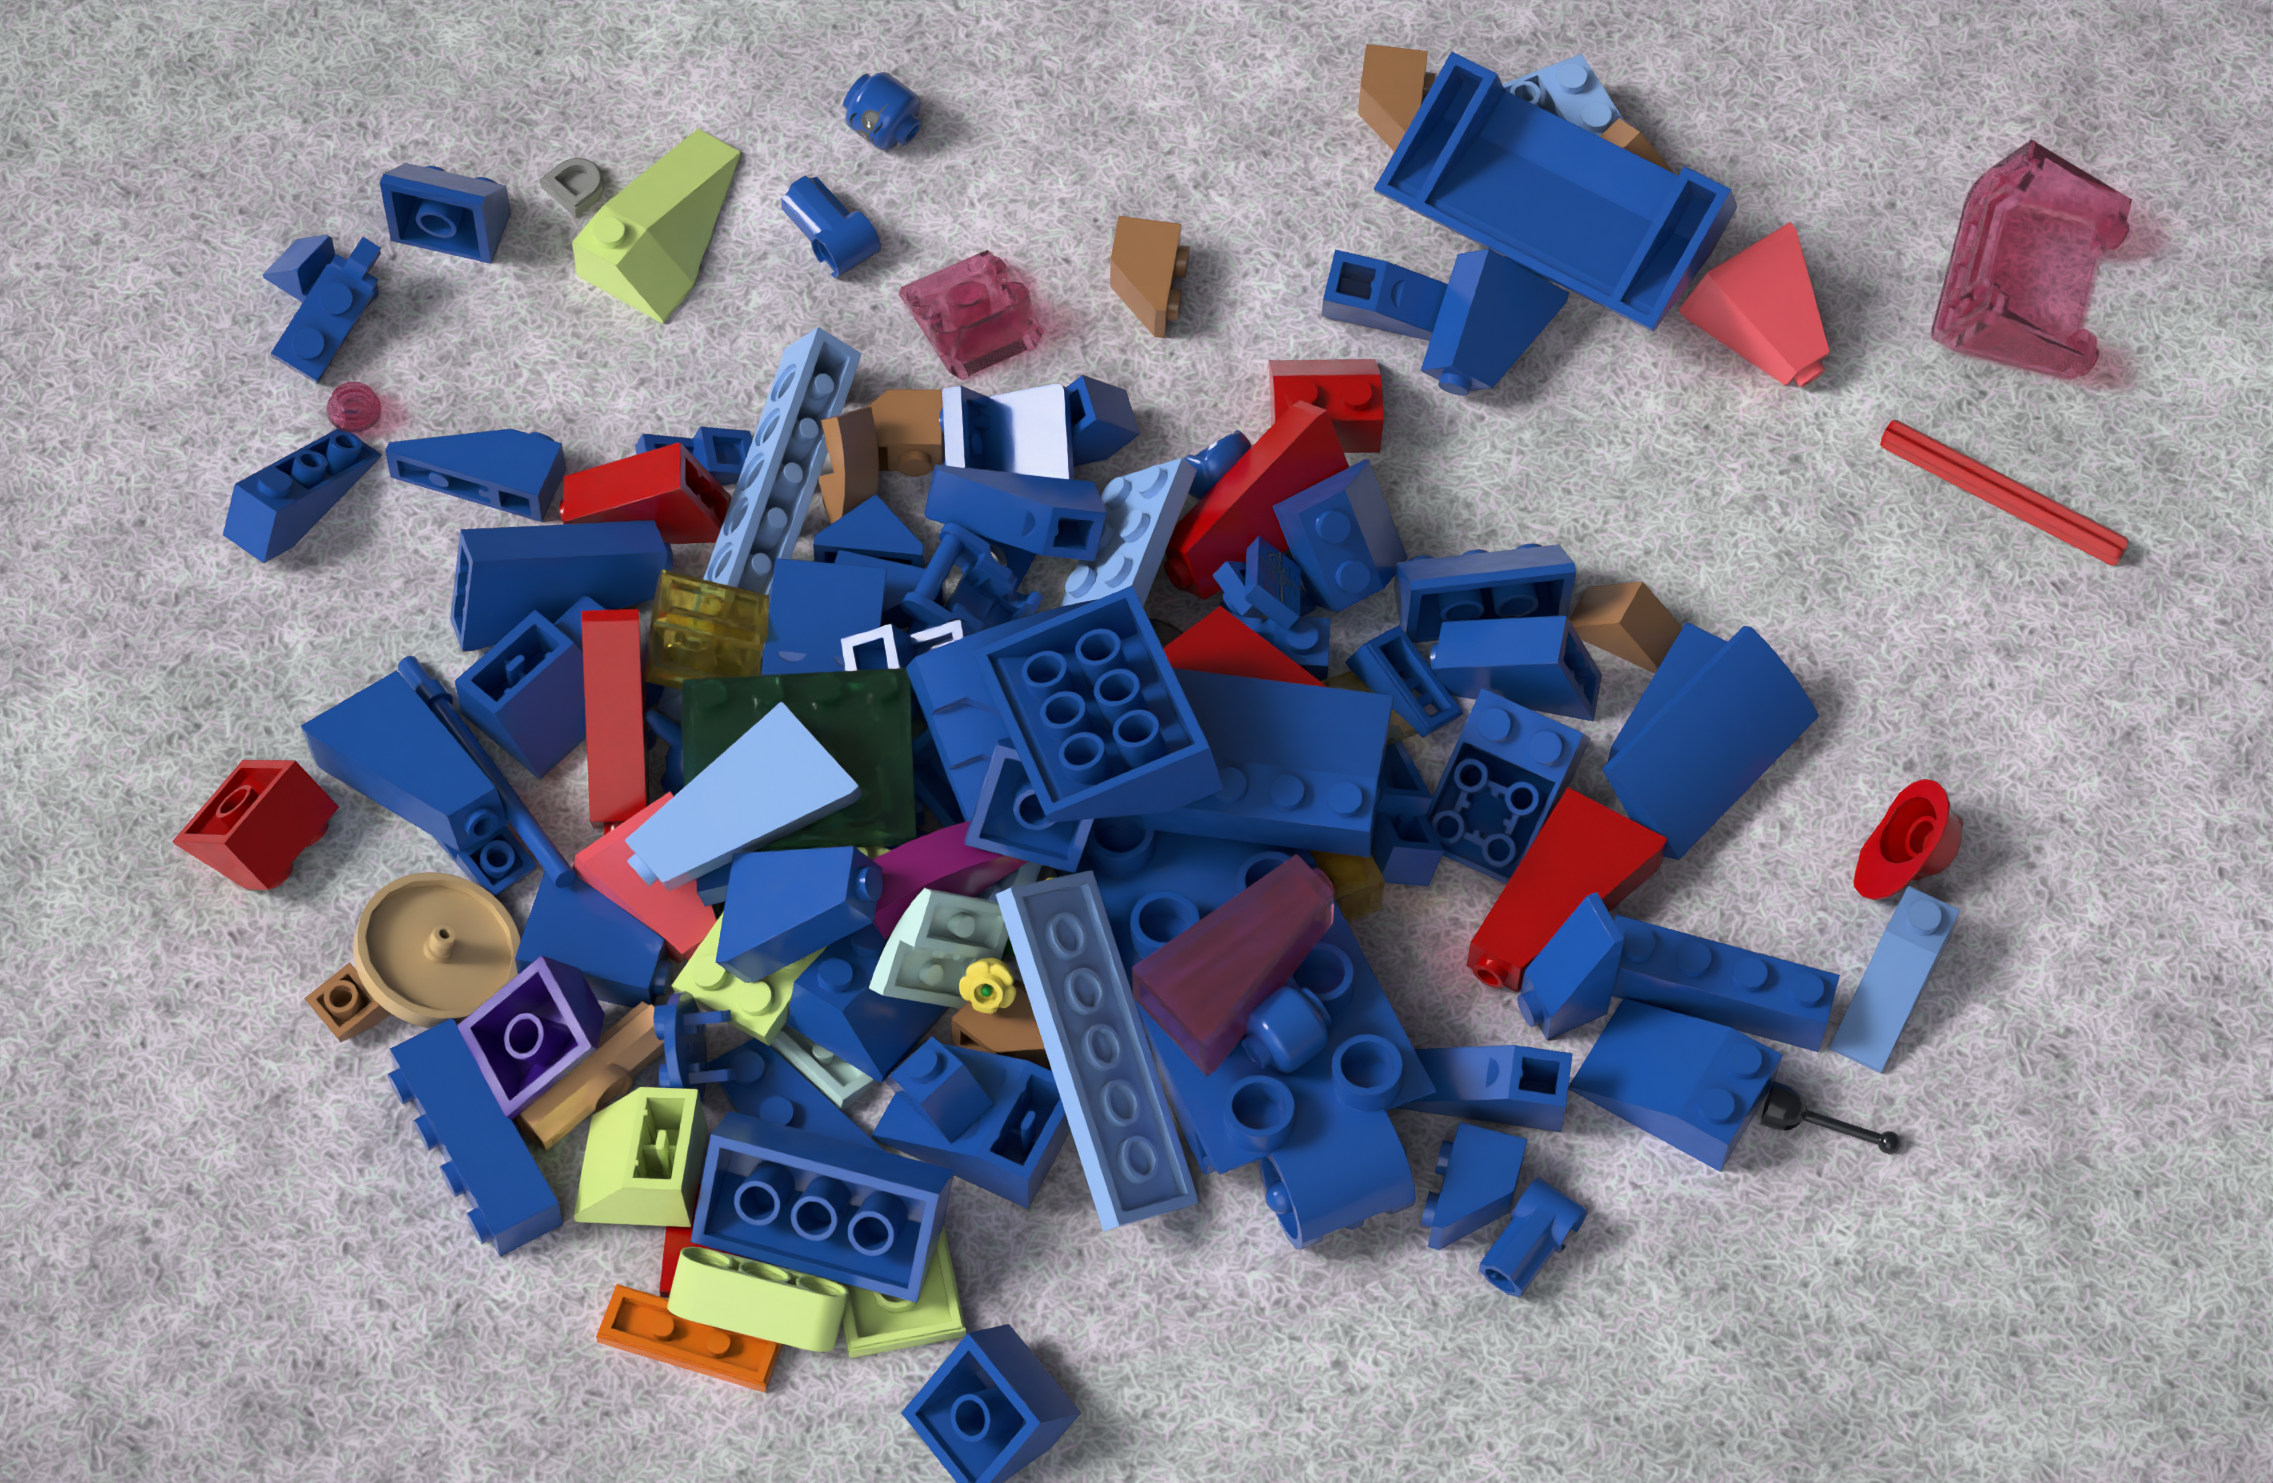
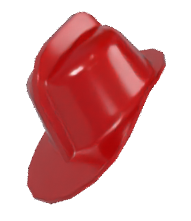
(1910, 842)

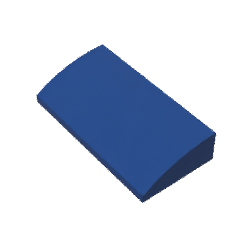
(1711, 742)

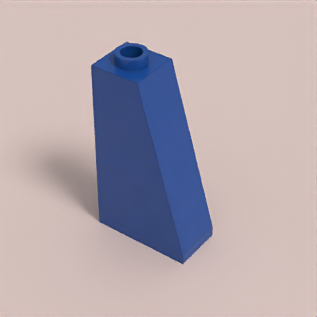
(547, 569)
(406, 761)

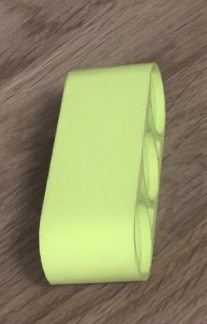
(757, 1299)

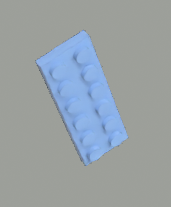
(1097, 1049)

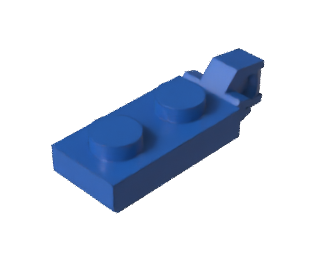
(329, 312)

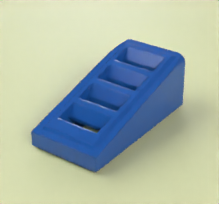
(1379, 667)

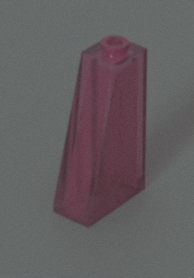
(1232, 959)

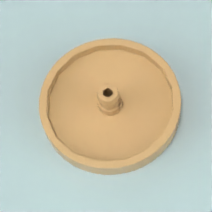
(434, 947)

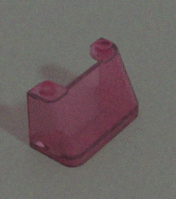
(2028, 264)

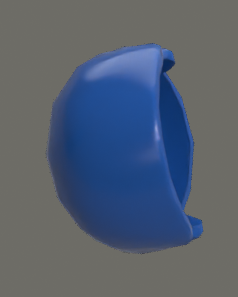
(1216, 462)

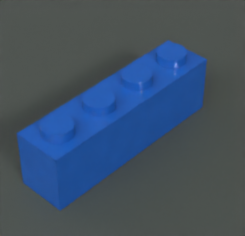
(1724, 984)
(475, 1138)

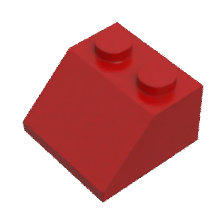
(1342, 387)
(259, 823)

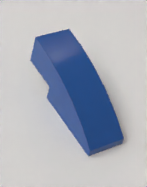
(1402, 837)

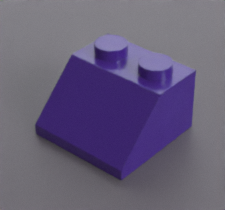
(534, 1032)

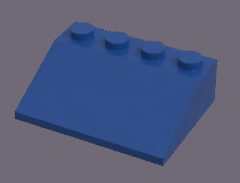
(1099, 714)
(1292, 763)

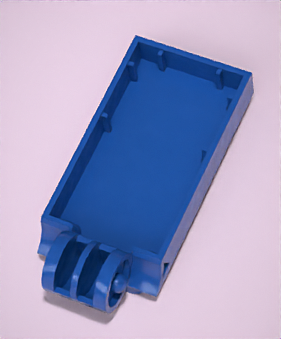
(1314, 1131)

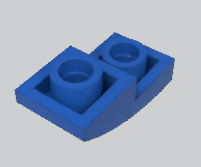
(494, 862)

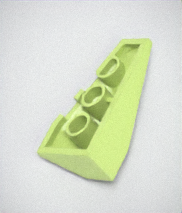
(656, 229)

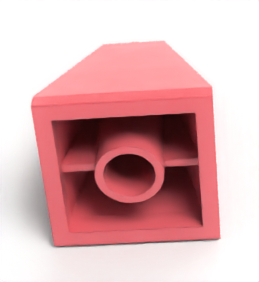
(1764, 308)
(672, 914)

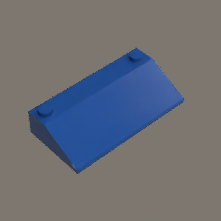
(1555, 195)

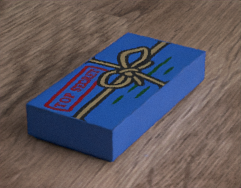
(1272, 583)

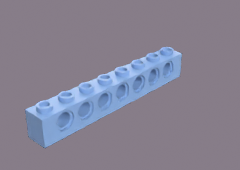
(779, 470)

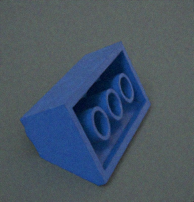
(821, 1205)

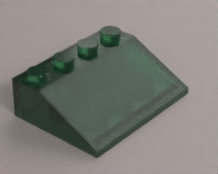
(857, 717)

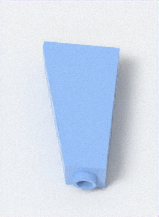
(744, 800)

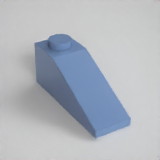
(1895, 979)

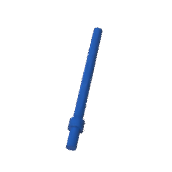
(440, 703)

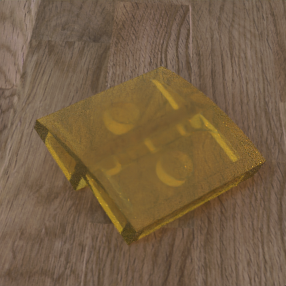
(704, 631)

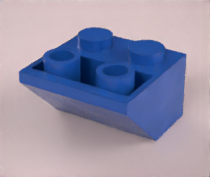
(528, 694)

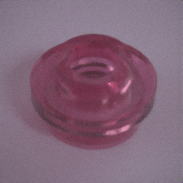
(353, 396)

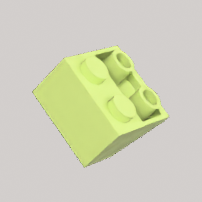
(644, 1159)

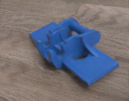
(983, 594)

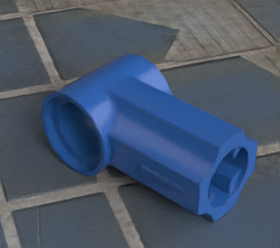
(834, 232)
(1535, 1232)

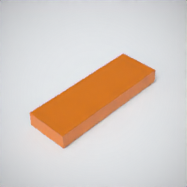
(647, 1328)

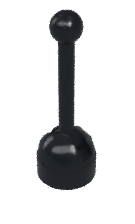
(1787, 1109)

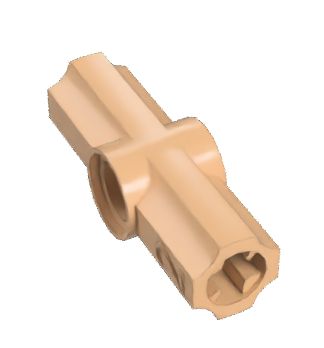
(597, 1080)

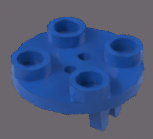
(685, 1044)

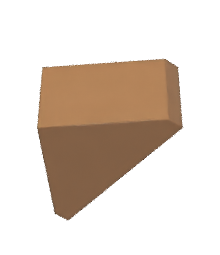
(1626, 623)

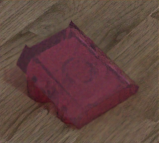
(973, 314)

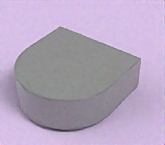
(574, 184)

